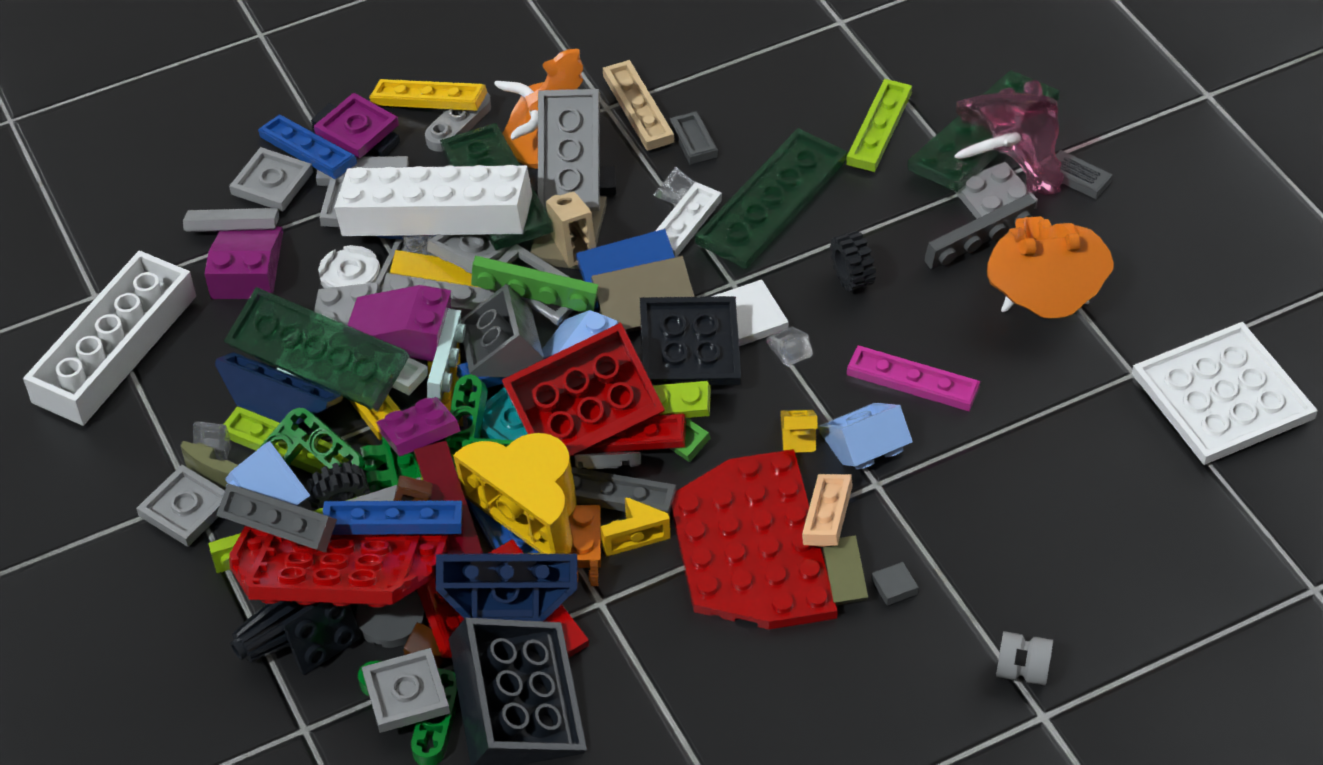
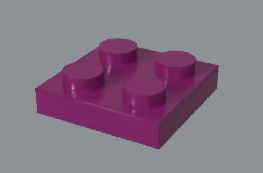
(356, 125)
(418, 426)

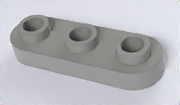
(453, 123)

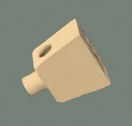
(571, 216)

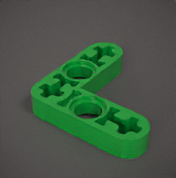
(478, 400)
(297, 439)
(439, 731)

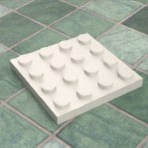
(1224, 392)

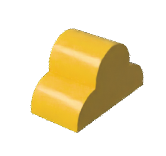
(523, 487)

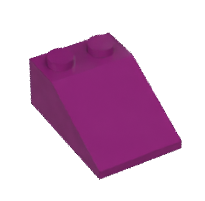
(242, 262)
(404, 318)

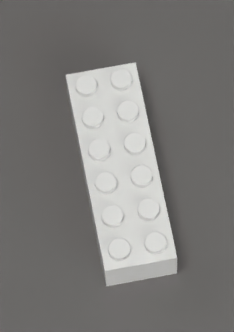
(434, 200)
(110, 338)

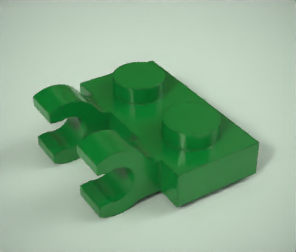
(376, 455)

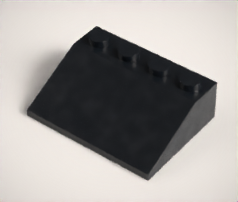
(515, 691)

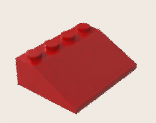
(585, 391)

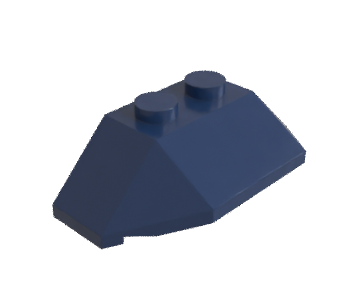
(271, 391)
(506, 583)

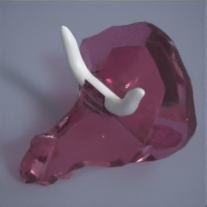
(1021, 127)

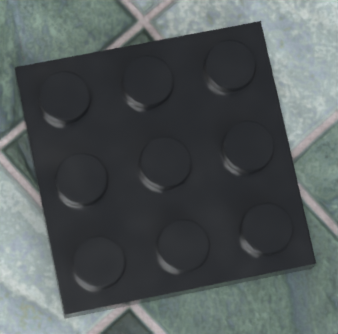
(690, 340)

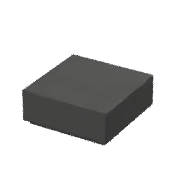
(895, 583)

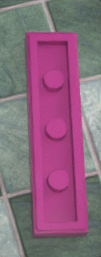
(913, 378)

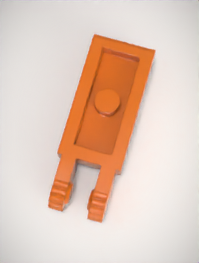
(586, 538)

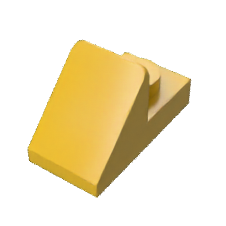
(799, 430)
(640, 528)

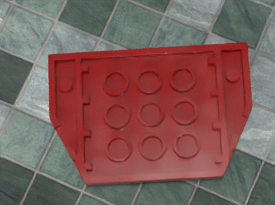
(746, 546)
(352, 570)

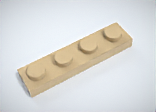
(638, 105)

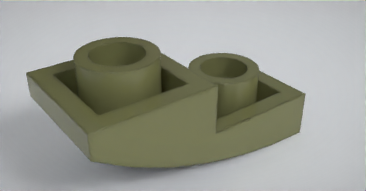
(203, 461)
(845, 571)

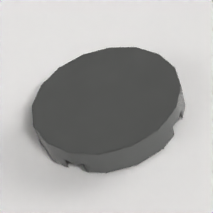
(607, 460)
(391, 623)

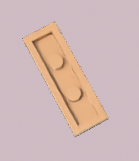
(827, 510)

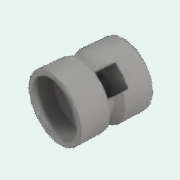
(1037, 658)

